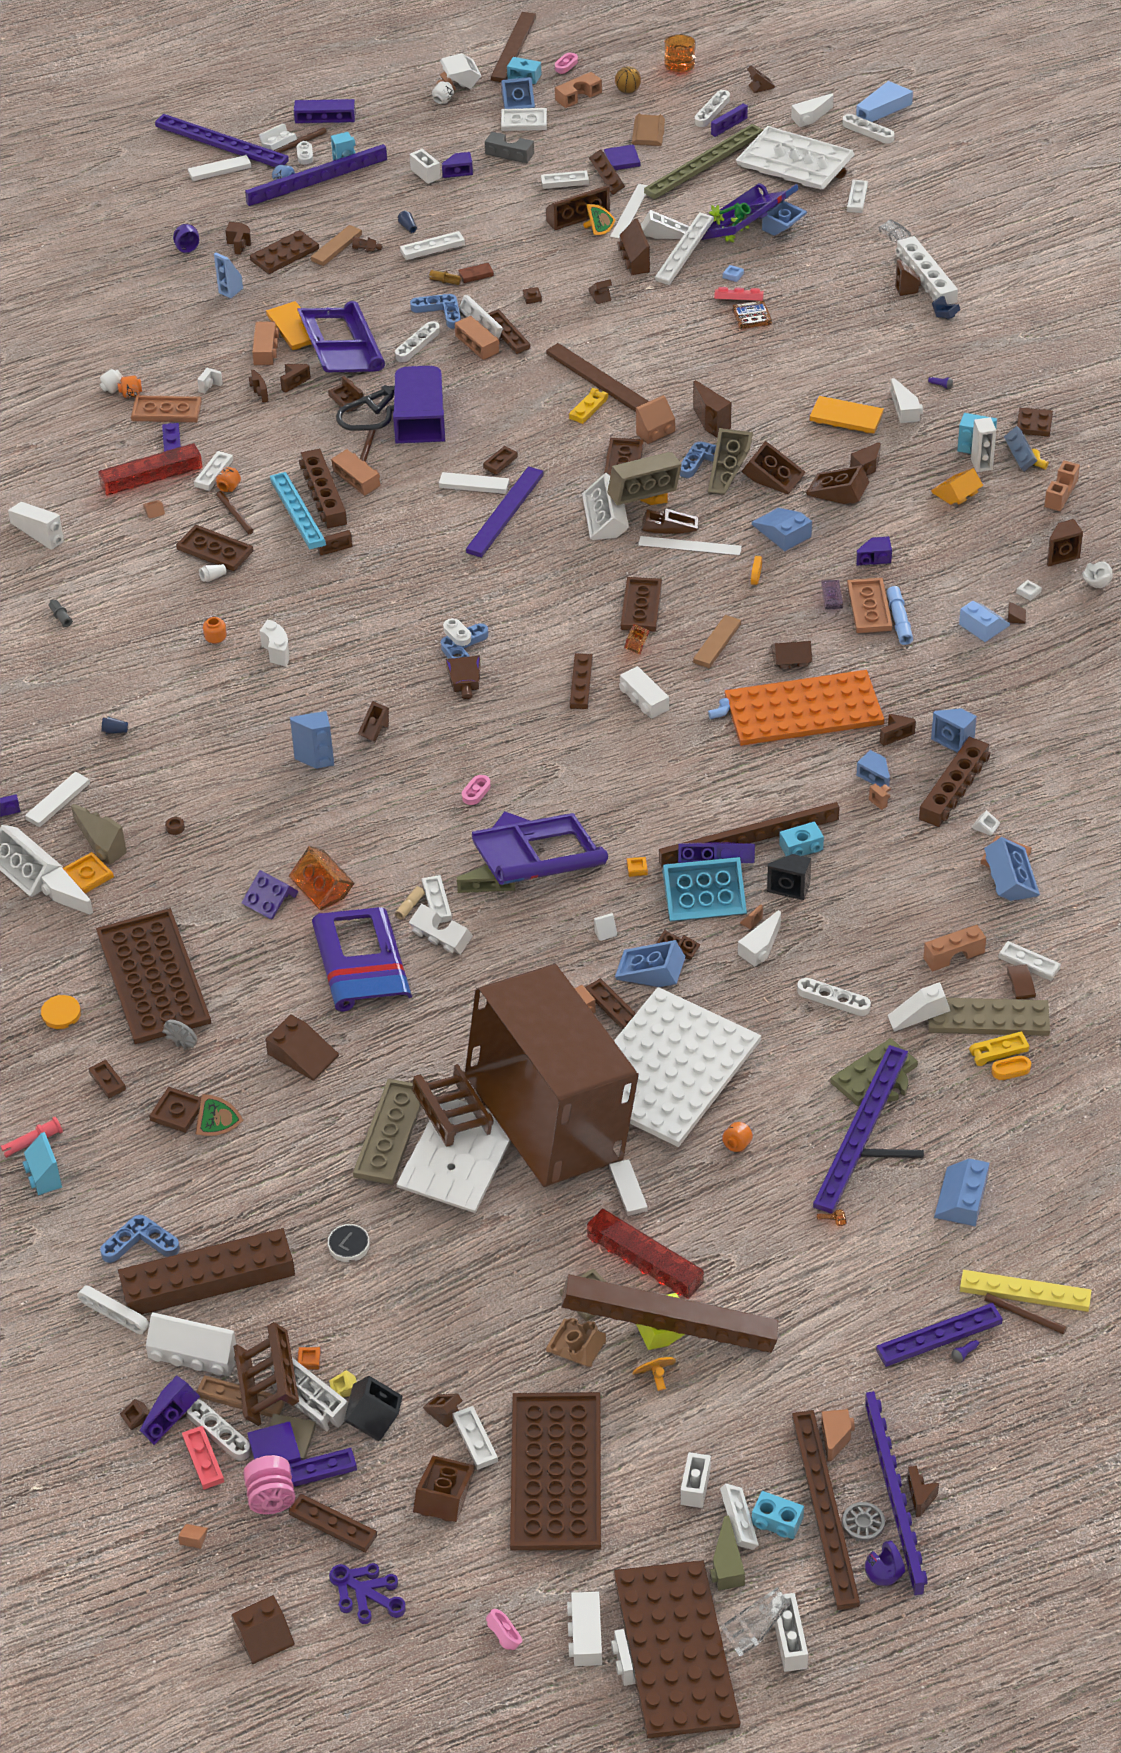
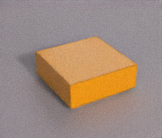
(637, 866)

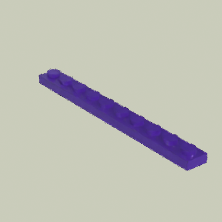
(221, 140)
(316, 175)
(860, 1129)
(897, 1499)

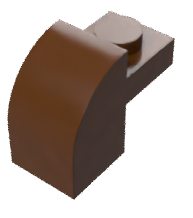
(239, 235)

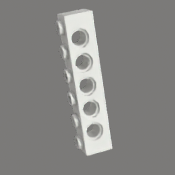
(931, 275)

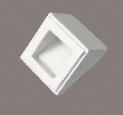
(986, 823)
(605, 927)

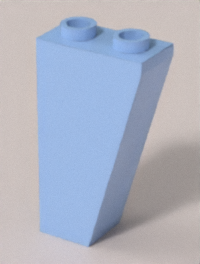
(884, 101)

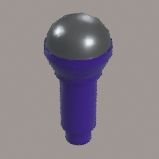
(945, 382)
(960, 1354)

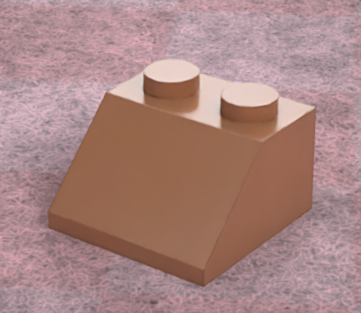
(654, 420)

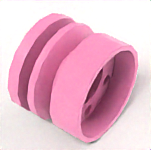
(269, 1484)

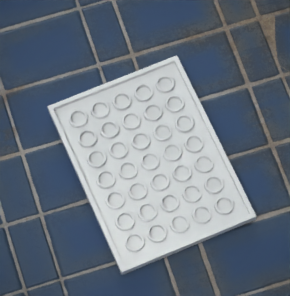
(681, 1062)

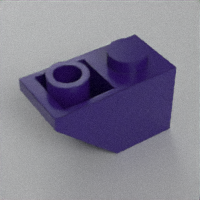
(875, 551)

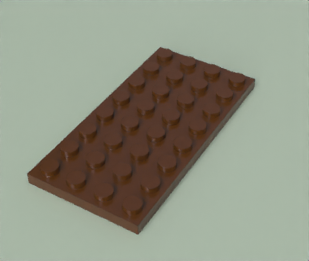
(152, 974)
(556, 1471)
(676, 1649)

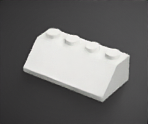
(603, 515)
(24, 860)
(191, 1344)

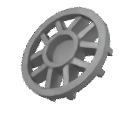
(181, 1034)
(863, 1521)

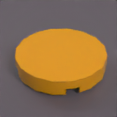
(60, 1011)

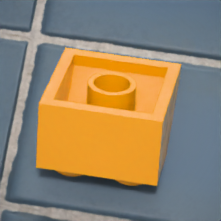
(958, 487)

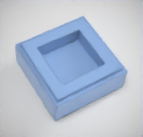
(733, 273)

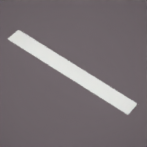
(629, 211)
(690, 545)

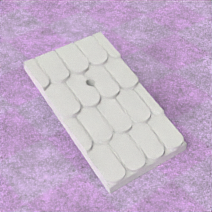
(795, 157)
(471, 1157)

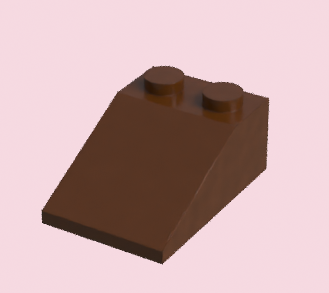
(711, 409)
(773, 469)
(840, 485)
(300, 1047)
(443, 1489)

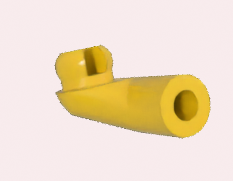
(1040, 462)

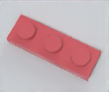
(739, 294)
(203, 1457)

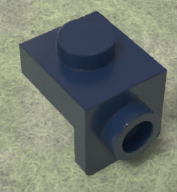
(944, 310)

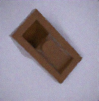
(759, 80)
(600, 291)
(294, 376)
(374, 720)
(897, 729)
(442, 1407)
(921, 1493)

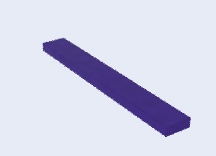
(504, 512)

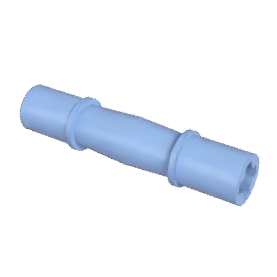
(899, 615)

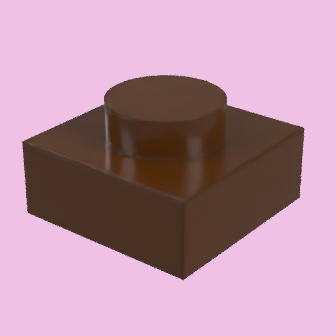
(532, 295)

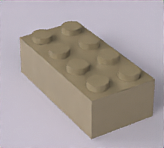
(644, 478)

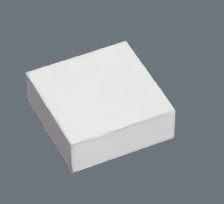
(1029, 590)

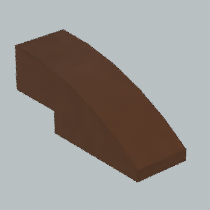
(669, 522)

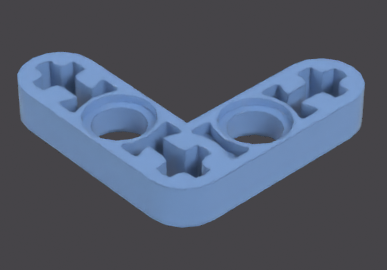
(444, 302)
(698, 451)
(478, 633)
(142, 1233)

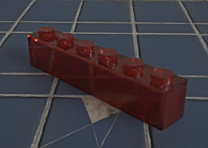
(150, 469)
(645, 1253)

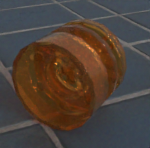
(679, 53)

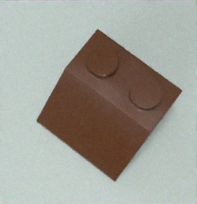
(1065, 543)
(792, 653)
(262, 1629)

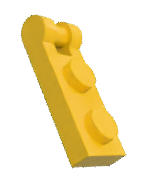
(588, 406)
(999, 1048)

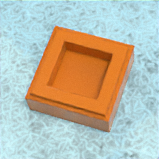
(309, 1357)

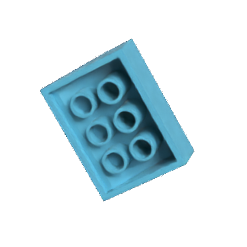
(704, 889)

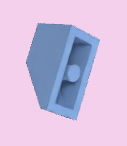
(873, 769)

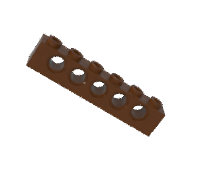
(323, 488)
(954, 782)

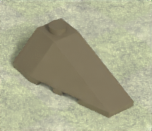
(729, 455)
(102, 834)

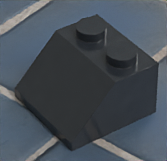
(789, 876)

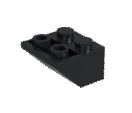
(372, 1407)

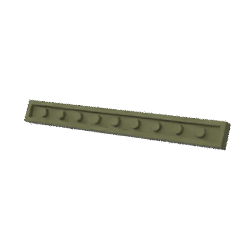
(702, 161)

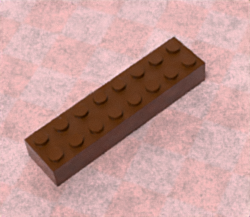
(207, 1272)

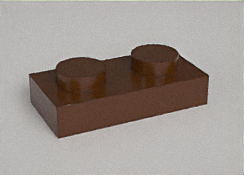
(500, 460)
(336, 542)
(107, 1079)

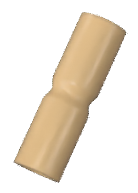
(408, 904)

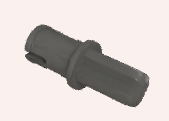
(60, 613)

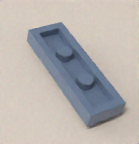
(1020, 448)

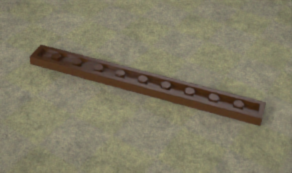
(760, 830)
(825, 1510)

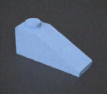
(228, 277)

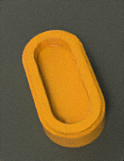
(756, 570)
(1011, 1067)

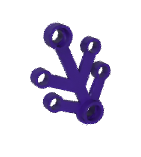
(365, 1589)

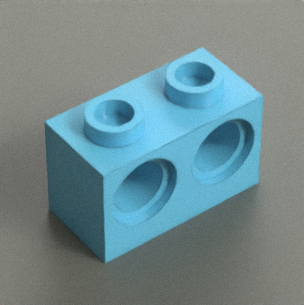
(779, 1510)

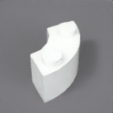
(275, 640)

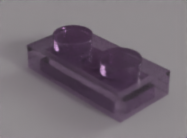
(832, 594)

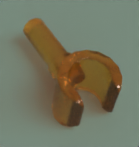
(838, 1216)

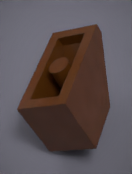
(906, 279)
(867, 457)

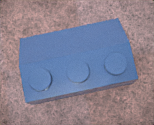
(312, 739)
(1011, 870)
(963, 1192)

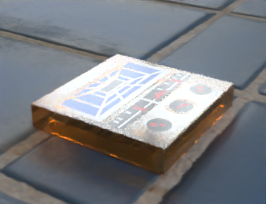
(752, 314)

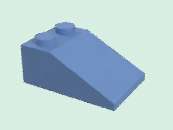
(784, 527)
(652, 964)

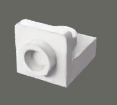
(209, 378)

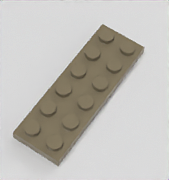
(993, 1017)
(388, 1133)

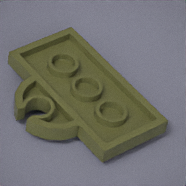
(857, 1077)

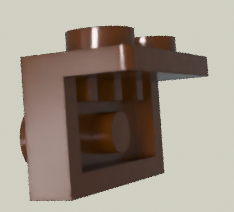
(346, 393)

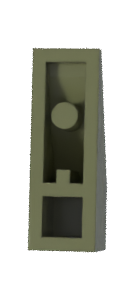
(481, 881)
(727, 1563)

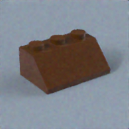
(635, 249)

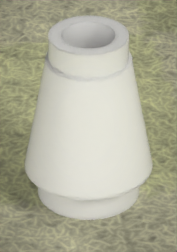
(211, 572)

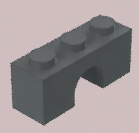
(518, 151)

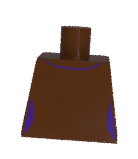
(464, 674)

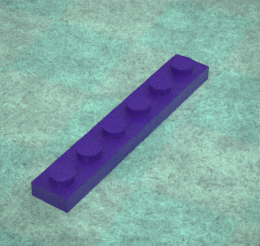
(939, 1334)

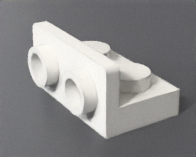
(276, 137)

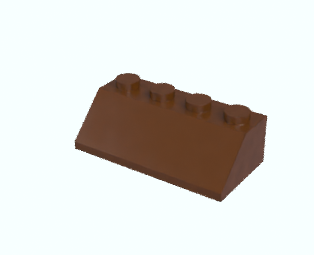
(574, 209)

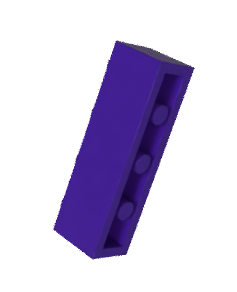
(324, 111)

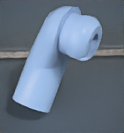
(721, 711)

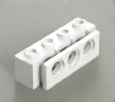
(319, 1397)

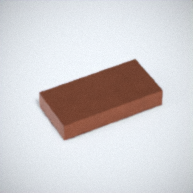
(476, 272)

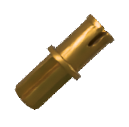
(445, 277)

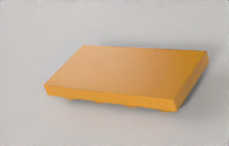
(290, 325)
(846, 414)

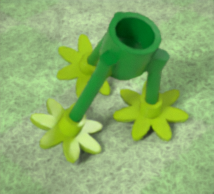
(741, 212)

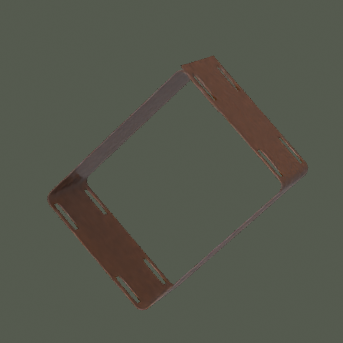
(550, 1074)

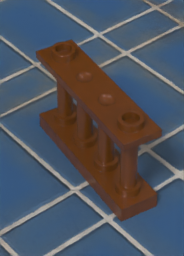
(440, 1117)
(283, 1373)

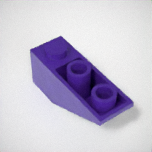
(168, 1409)

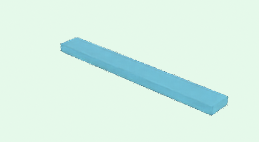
(297, 510)

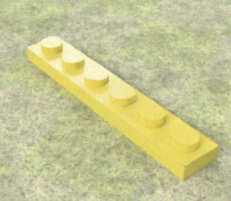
(1026, 1290)

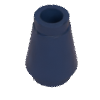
(406, 220)
(113, 726)

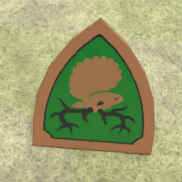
(216, 1116)

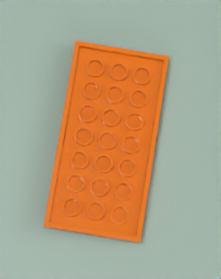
(804, 707)

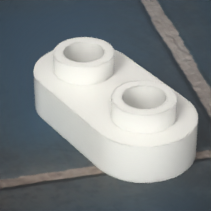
(304, 153)
(457, 632)

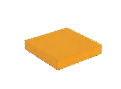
(88, 872)

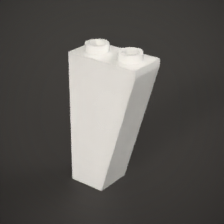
(38, 524)

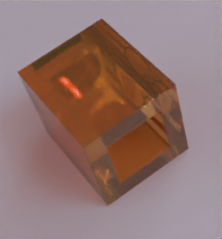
(636, 639)

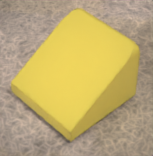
(343, 1383)

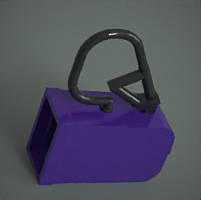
(416, 406)

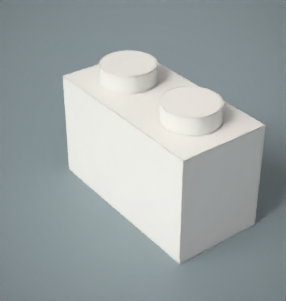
(425, 166)
(695, 1480)

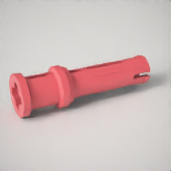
(50, 1128)

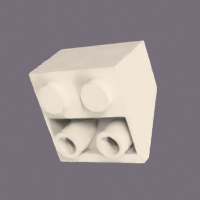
(461, 69)

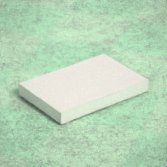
(524, 119)

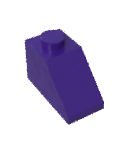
(457, 165)

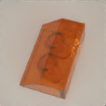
(320, 878)

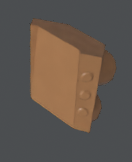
(648, 130)
(577, 1341)

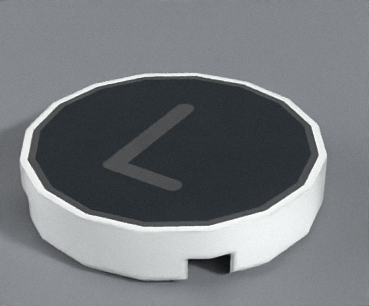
(348, 1243)

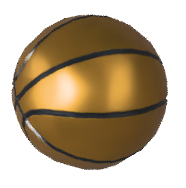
(627, 79)

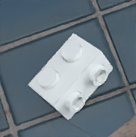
(624, 1664)

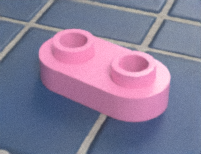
(566, 63)
(476, 790)
(504, 1629)

